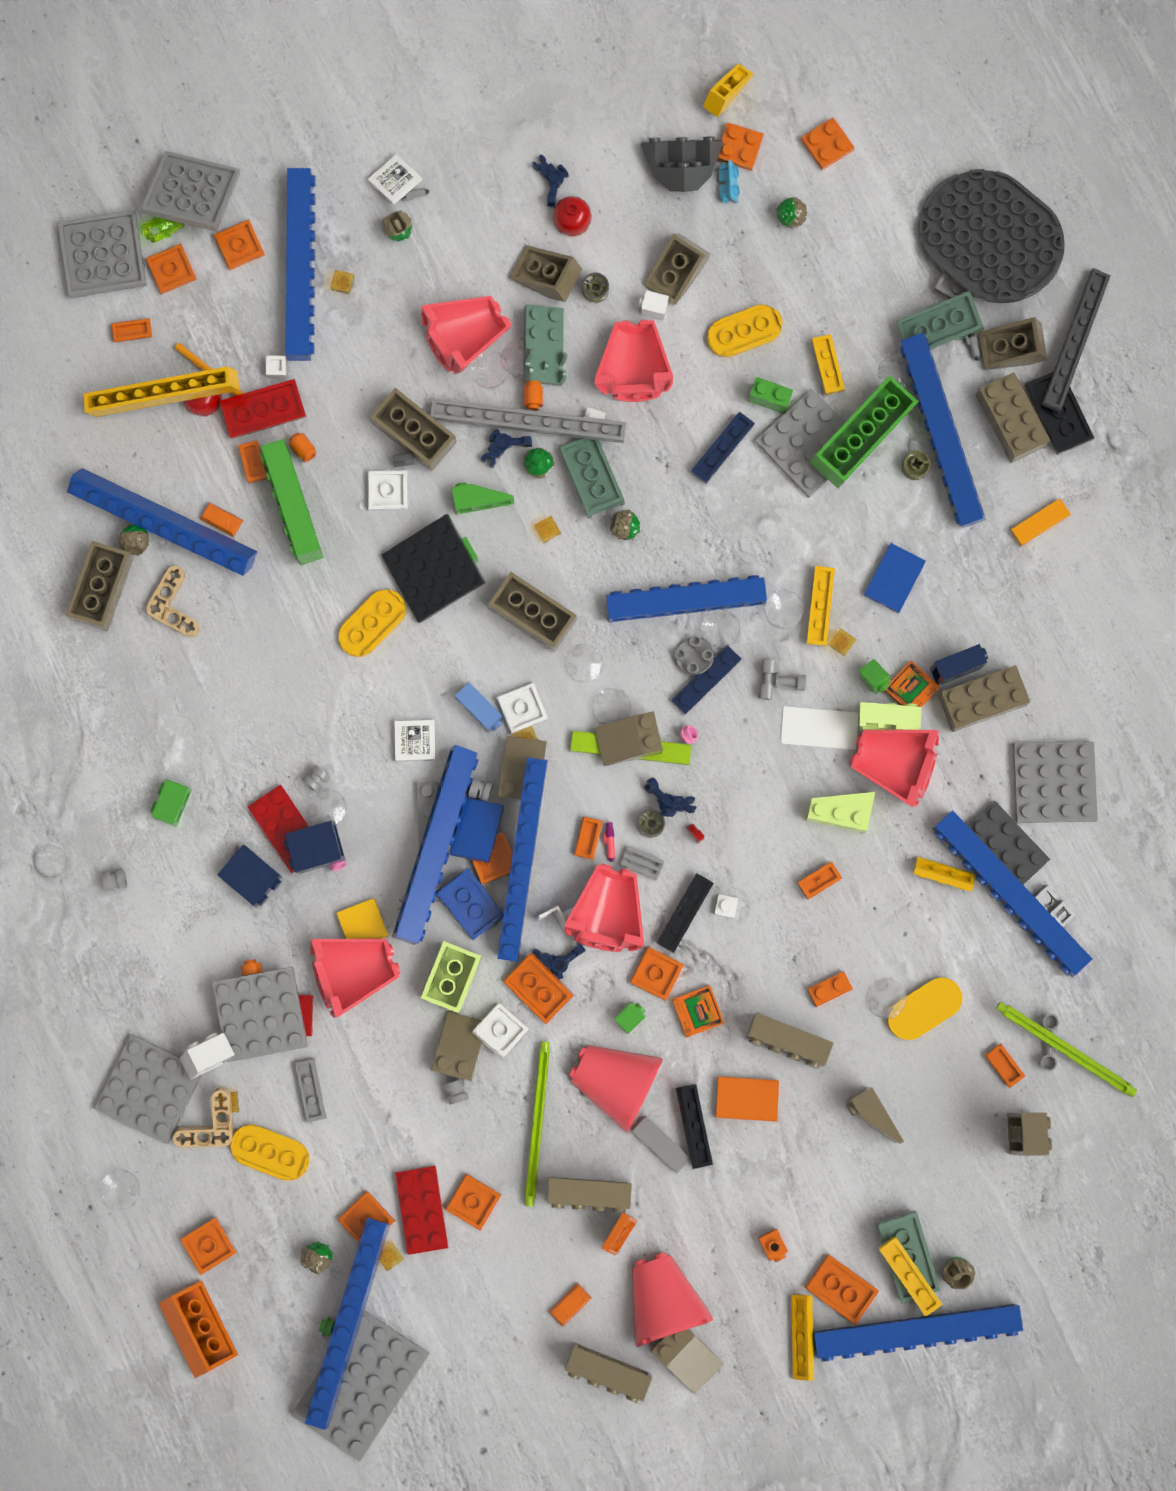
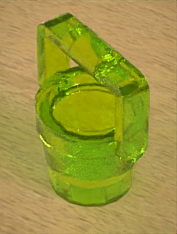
(165, 227)

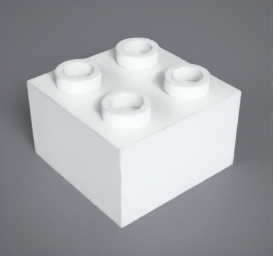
(207, 1055)

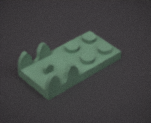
(944, 321)
(544, 345)
(592, 476)
(911, 1237)

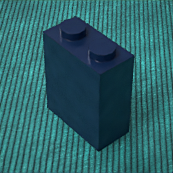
(959, 664)
(314, 847)
(250, 876)

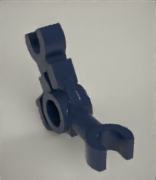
(554, 177)
(501, 444)
(668, 803)
(559, 963)

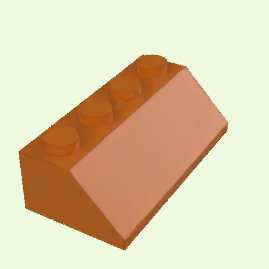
(198, 1329)

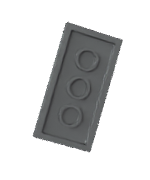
(1009, 842)

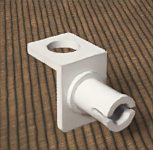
(561, 916)

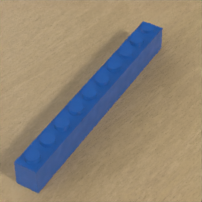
(299, 264)
(943, 430)
(162, 521)
(434, 845)
(522, 859)
(1012, 894)
(347, 1324)
(917, 1331)

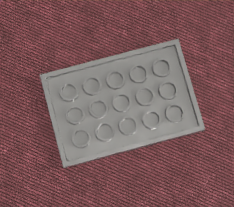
(373, 1384)

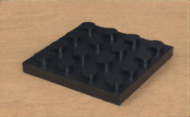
(433, 568)

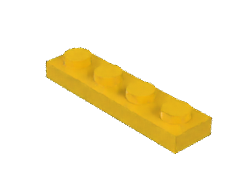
(820, 606)
(910, 1276)
(802, 1337)

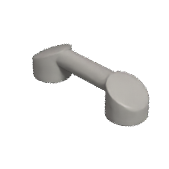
(1049, 1062)

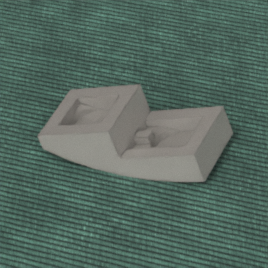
(1055, 905)

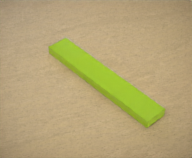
(672, 752)

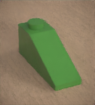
(476, 498)

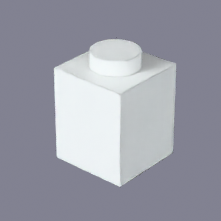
(653, 305)

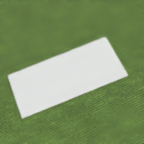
(819, 727)

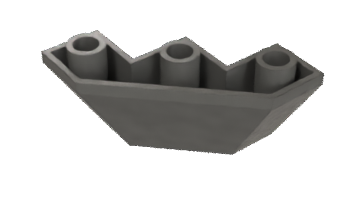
(682, 163)

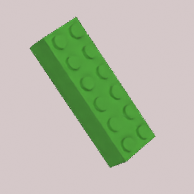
(863, 431)
(292, 502)

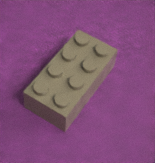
(1012, 417)
(413, 429)
(99, 586)
(532, 611)
(984, 698)
(789, 1040)
(1029, 1134)
(589, 1193)
(608, 1372)

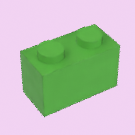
(770, 395)
(170, 802)

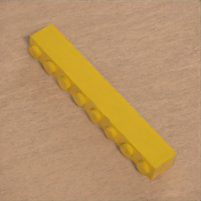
(161, 391)

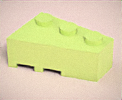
(889, 716)
(842, 811)

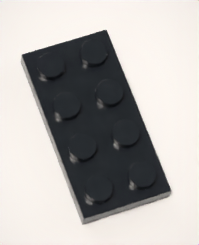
(1065, 428)

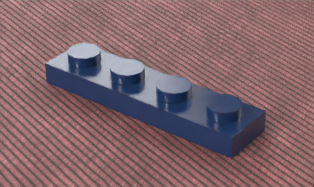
(722, 447)
(705, 682)

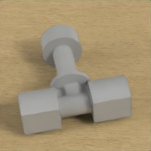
(772, 679)

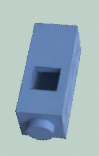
(479, 707)

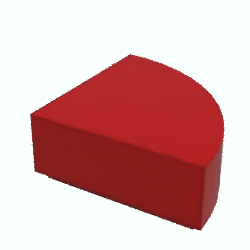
(697, 834)

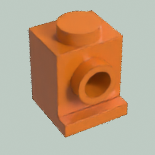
(768, 1239)

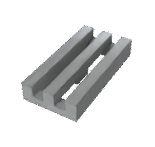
(644, 855)

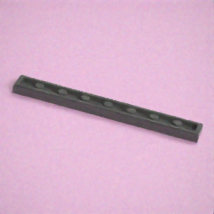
(1075, 340)

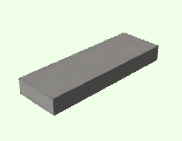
(310, 1090)
(661, 1144)

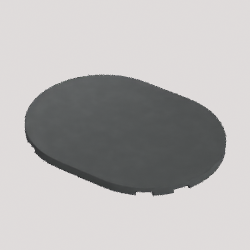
(991, 236)

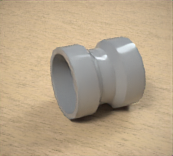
(316, 779)
(480, 789)
(114, 880)
(456, 1091)

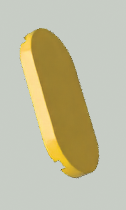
(744, 330)
(372, 623)
(926, 1008)
(270, 1152)

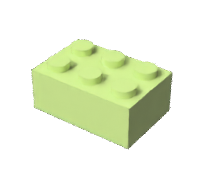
(451, 977)

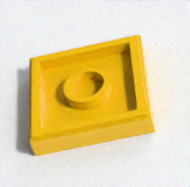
(362, 921)

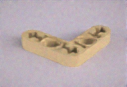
(166, 610)
(218, 1126)

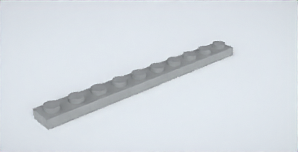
(528, 420)

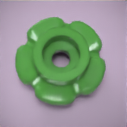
(327, 1326)

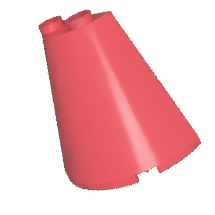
(462, 330)
(634, 363)
(897, 761)
(608, 912)
(351, 970)
(615, 1081)
(664, 1300)

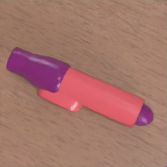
(609, 840)

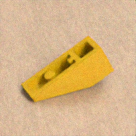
(727, 90)

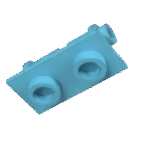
(729, 174)

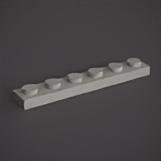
(426, 795)

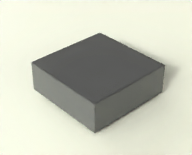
(403, 459)

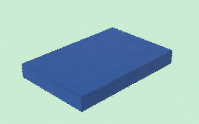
(894, 578)
(477, 830)
(470, 904)

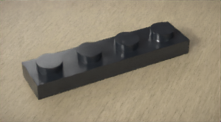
(685, 913)
(694, 1126)

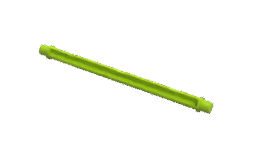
(1065, 1048)
(536, 1129)

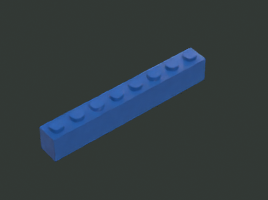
(686, 599)

